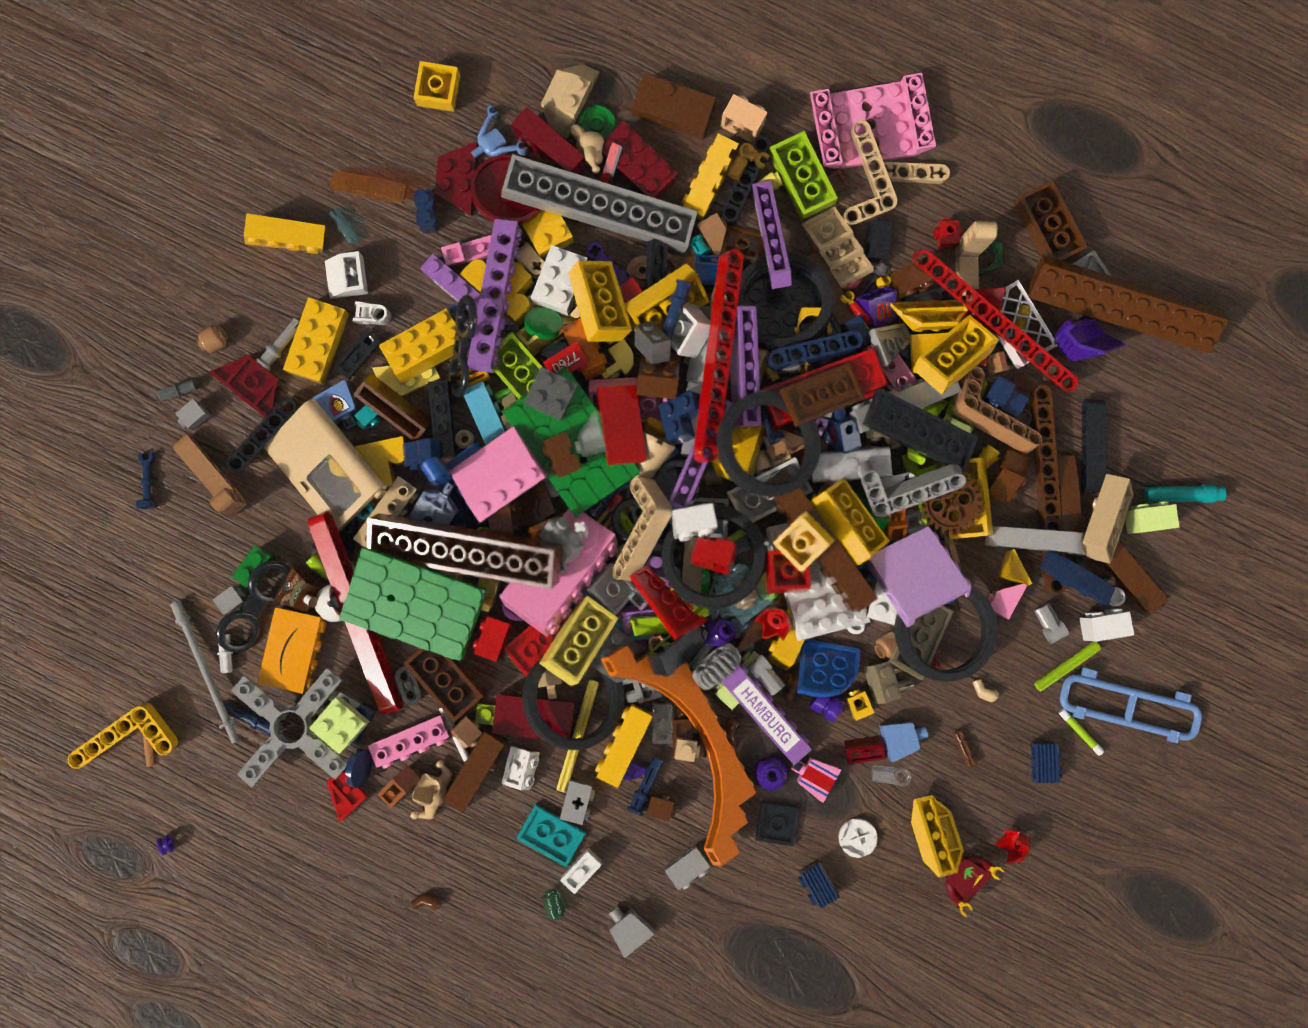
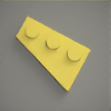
(387, 376)

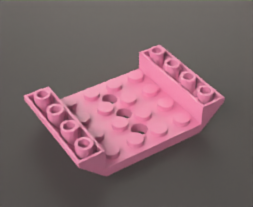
(899, 117)

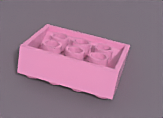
(497, 474)

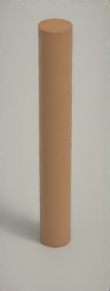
(148, 748)

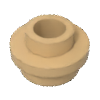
(458, 439)

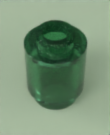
(553, 904)

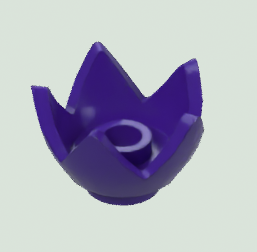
(716, 635)
(763, 769)

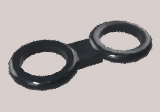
(461, 345)
(632, 501)
(251, 609)

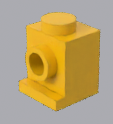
(864, 709)

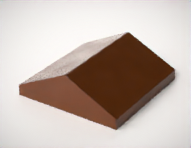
(745, 240)

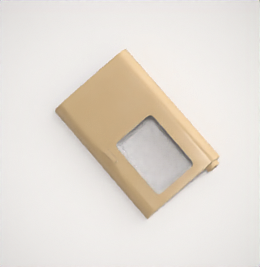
(324, 464)

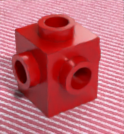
(947, 233)

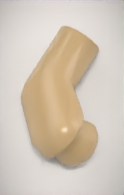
(984, 693)

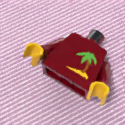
(970, 878)

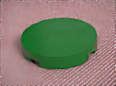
(598, 120)
(543, 323)
(705, 582)

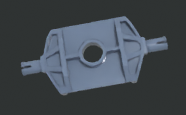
(436, 505)

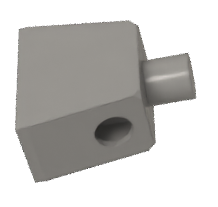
(629, 930)

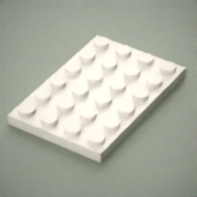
(820, 608)

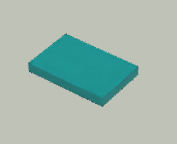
(551, 835)

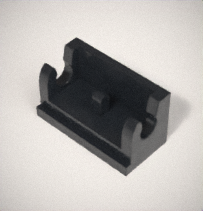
(878, 240)

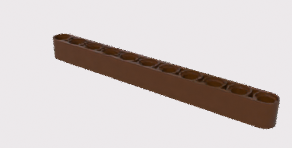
(1041, 478)

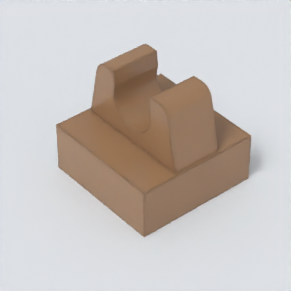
(997, 363)

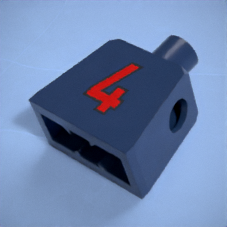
(842, 432)

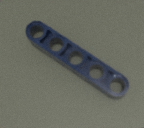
(823, 347)

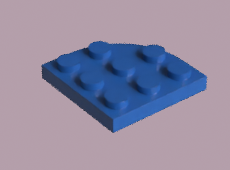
(827, 668)

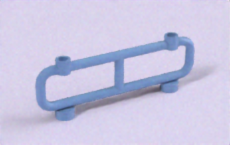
(1181, 700)

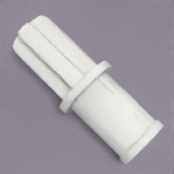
(225, 658)

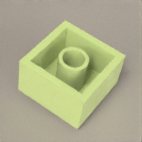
(1151, 517)
(339, 724)

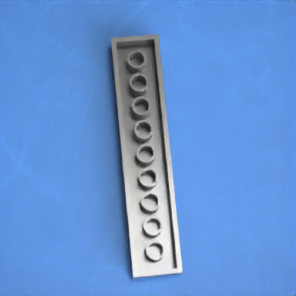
(598, 203)

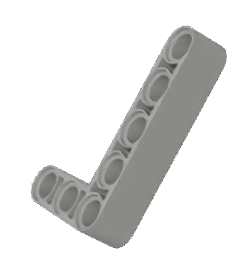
(906, 490)
(1037, 540)

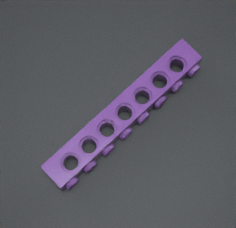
(502, 231)

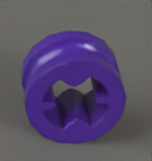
(590, 249)
(165, 845)

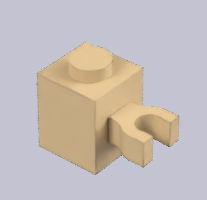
(550, 680)

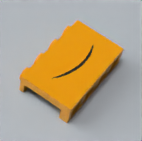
(291, 650)

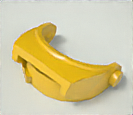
(807, 312)

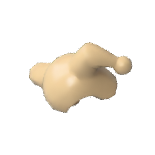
(590, 145)
(431, 791)

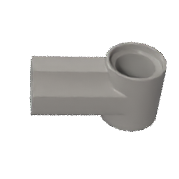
(1052, 627)
(763, 672)

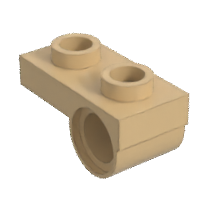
(765, 462)

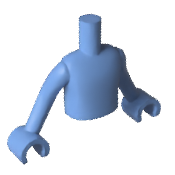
(493, 142)

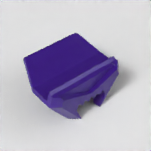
(1084, 339)

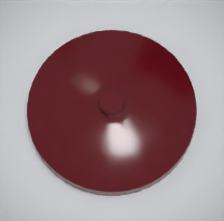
(487, 191)

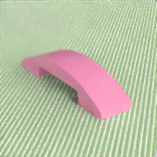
(467, 252)

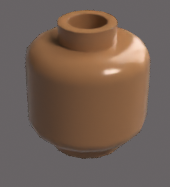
(212, 339)
(885, 645)

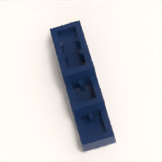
(1079, 578)

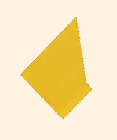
(1013, 569)

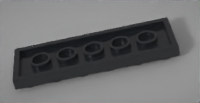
(919, 430)

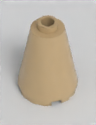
(657, 453)

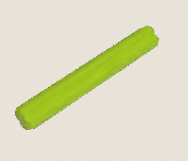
(1067, 666)

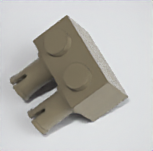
(883, 682)

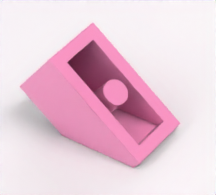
(1005, 600)

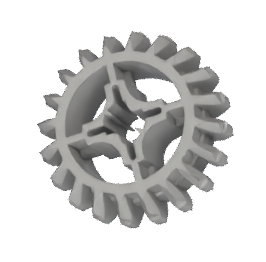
(716, 666)

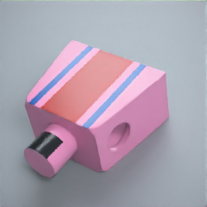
(816, 777)

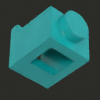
(367, 418)

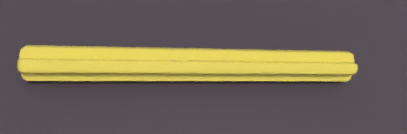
(578, 733)

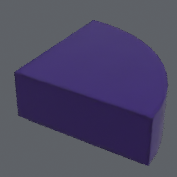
(634, 771)

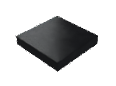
(777, 823)

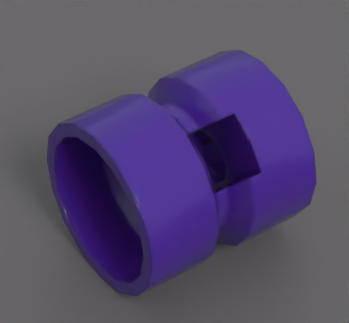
(829, 706)

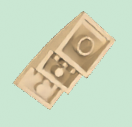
(838, 247)

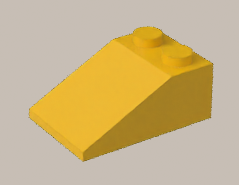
(547, 230)

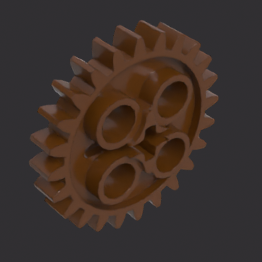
(967, 512)

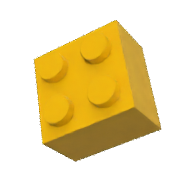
(437, 86)
(803, 541)

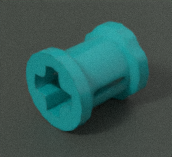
(699, 245)

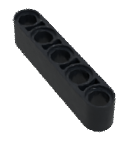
(744, 189)
(258, 442)
(1093, 445)

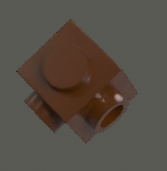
(661, 807)

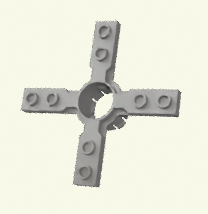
(271, 710)

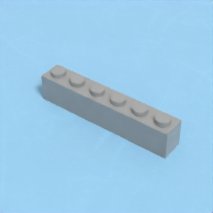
(918, 395)

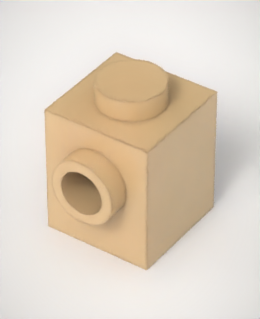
(686, 749)

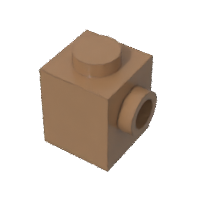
(466, 732)

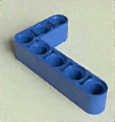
(438, 471)

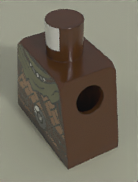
(298, 591)

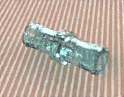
(344, 226)

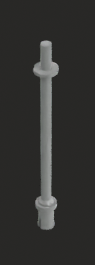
(183, 620)

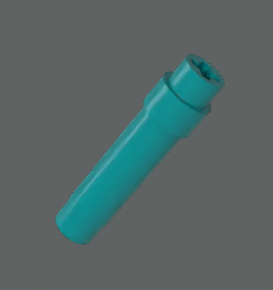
(1204, 493)

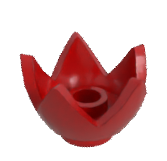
(771, 625)
(1016, 844)

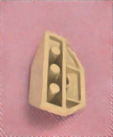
(567, 97)

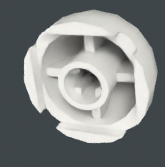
(327, 604)

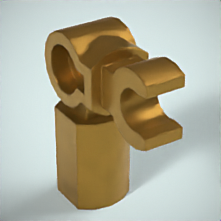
(745, 153)

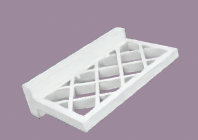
(1016, 358)

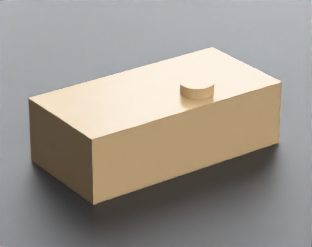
(1108, 518)

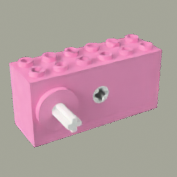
(547, 607)

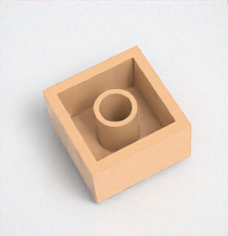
(743, 118)

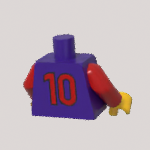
(874, 305)

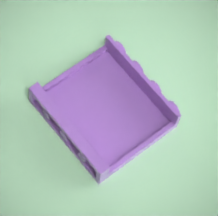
(918, 575)

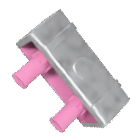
(836, 465)

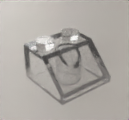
(590, 438)

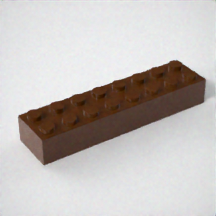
(833, 560)

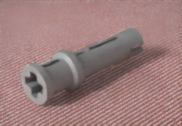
(274, 351)

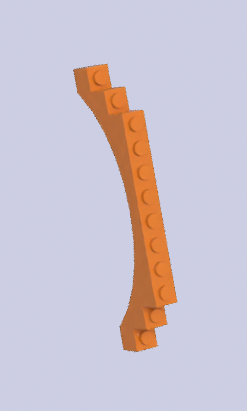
(729, 778)

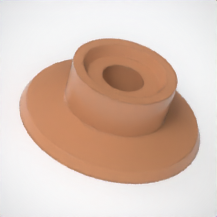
(633, 270)

